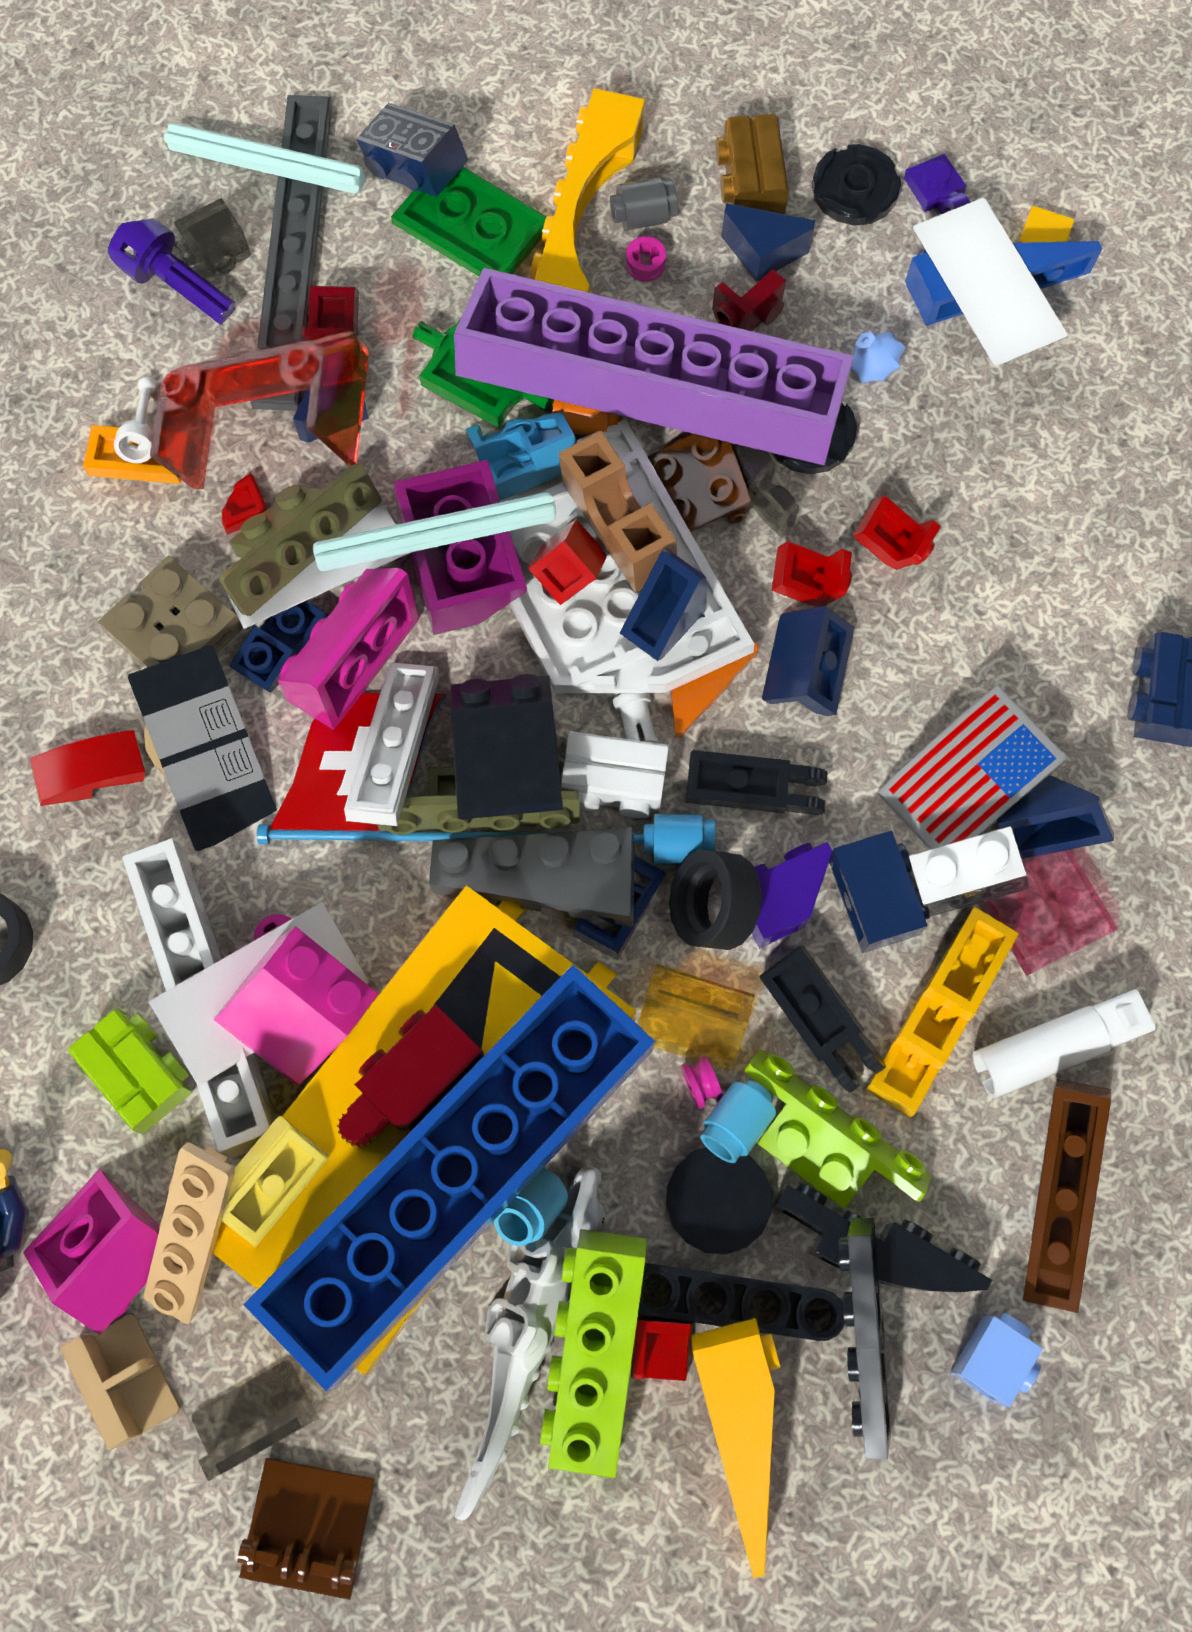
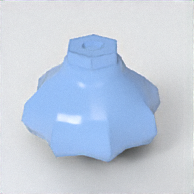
(876, 356)

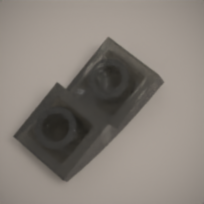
(770, 502)

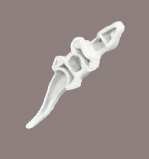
(525, 1325)

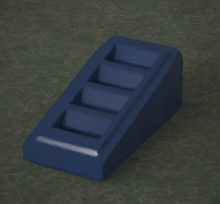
(607, 942)

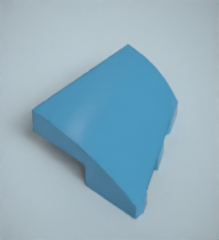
(523, 452)

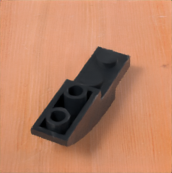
(903, 1251)

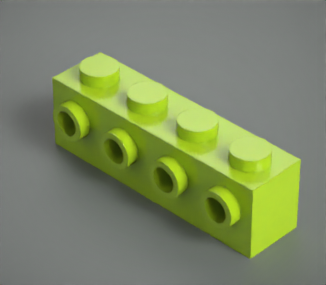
(596, 1353)

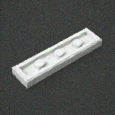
(392, 745)

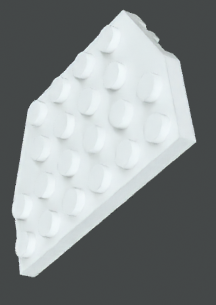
(582, 637)

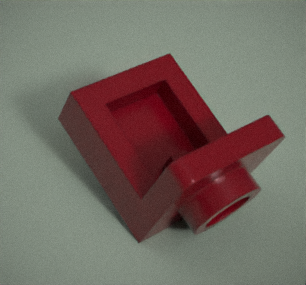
(758, 305)
(332, 310)

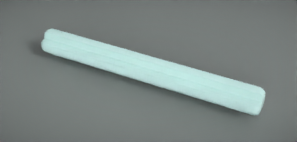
(265, 158)
(434, 531)

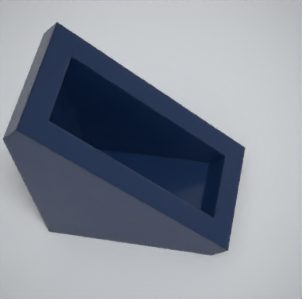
(765, 238)
(666, 606)
(1056, 819)

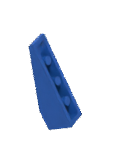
(1046, 261)

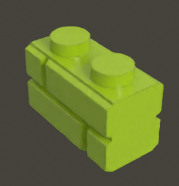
(131, 1069)

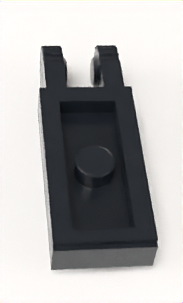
(751, 783)
(820, 1015)

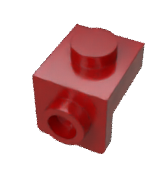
(895, 535)
(810, 575)

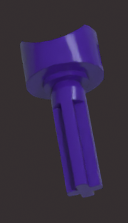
(153, 255)

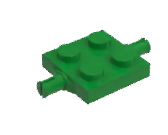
(479, 398)

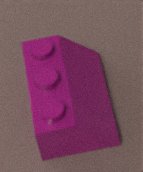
(466, 578)

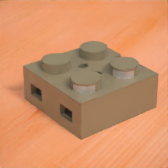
(169, 617)

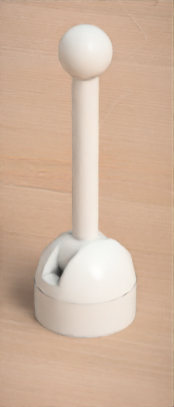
(135, 429)

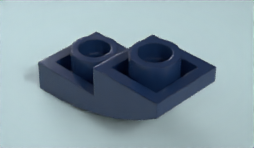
(271, 646)

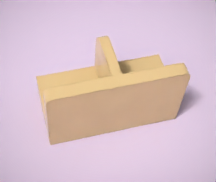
(120, 1381)

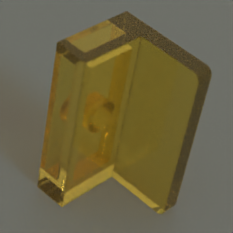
(695, 1016)

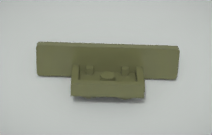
(281, 540)
(440, 810)

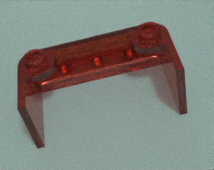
(327, 363)

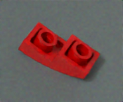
(88, 764)

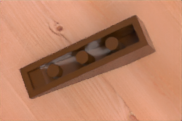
(1067, 1195)

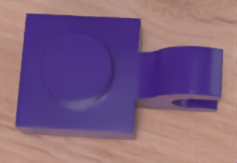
(937, 185)

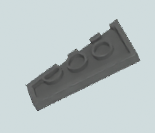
(558, 870)

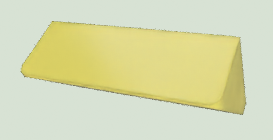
(270, 1179)

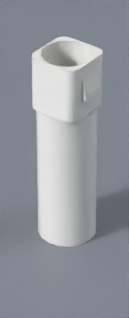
(1062, 1043)

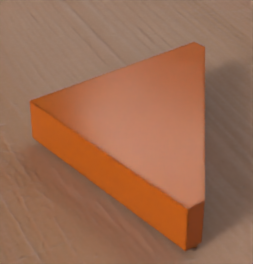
(696, 696)

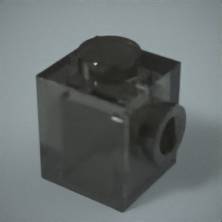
(211, 240)

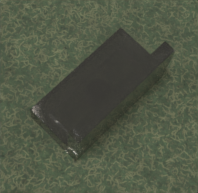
(252, 1419)

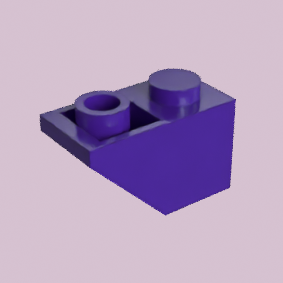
(790, 892)

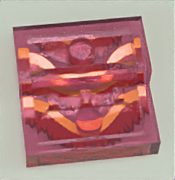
(1039, 937)

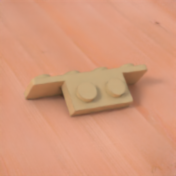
(188, 1231)

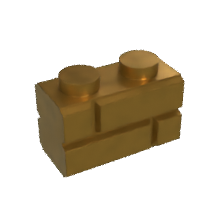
(753, 163)

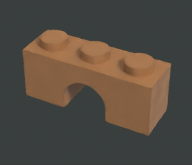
(601, 491)

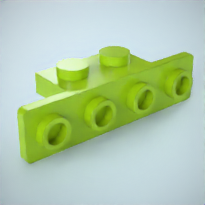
(827, 1142)

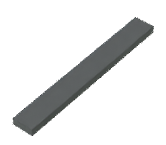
(293, 237)

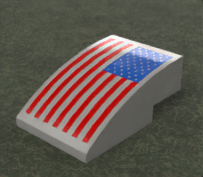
(972, 772)

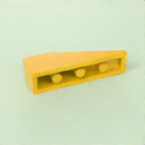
(740, 1399)

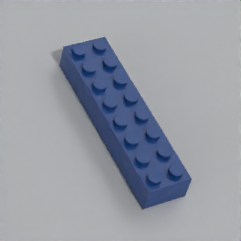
(449, 1179)

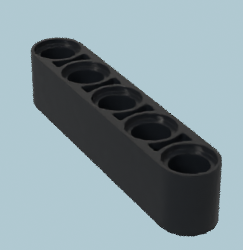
(736, 1298)

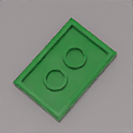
(473, 224)

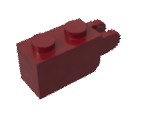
(410, 1077)

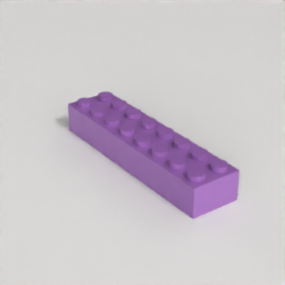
(652, 365)

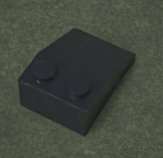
(505, 747)

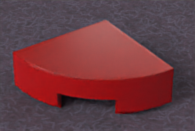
(242, 504)

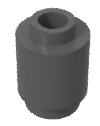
(644, 203)

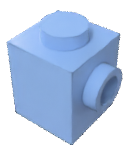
(999, 1359)

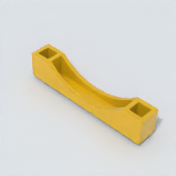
(605, 144)

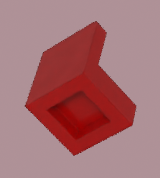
(568, 562)
(660, 1350)

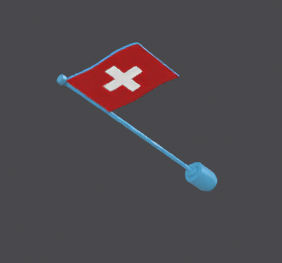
(326, 773)

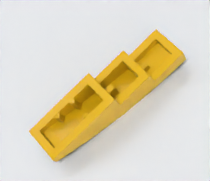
(942, 1011)

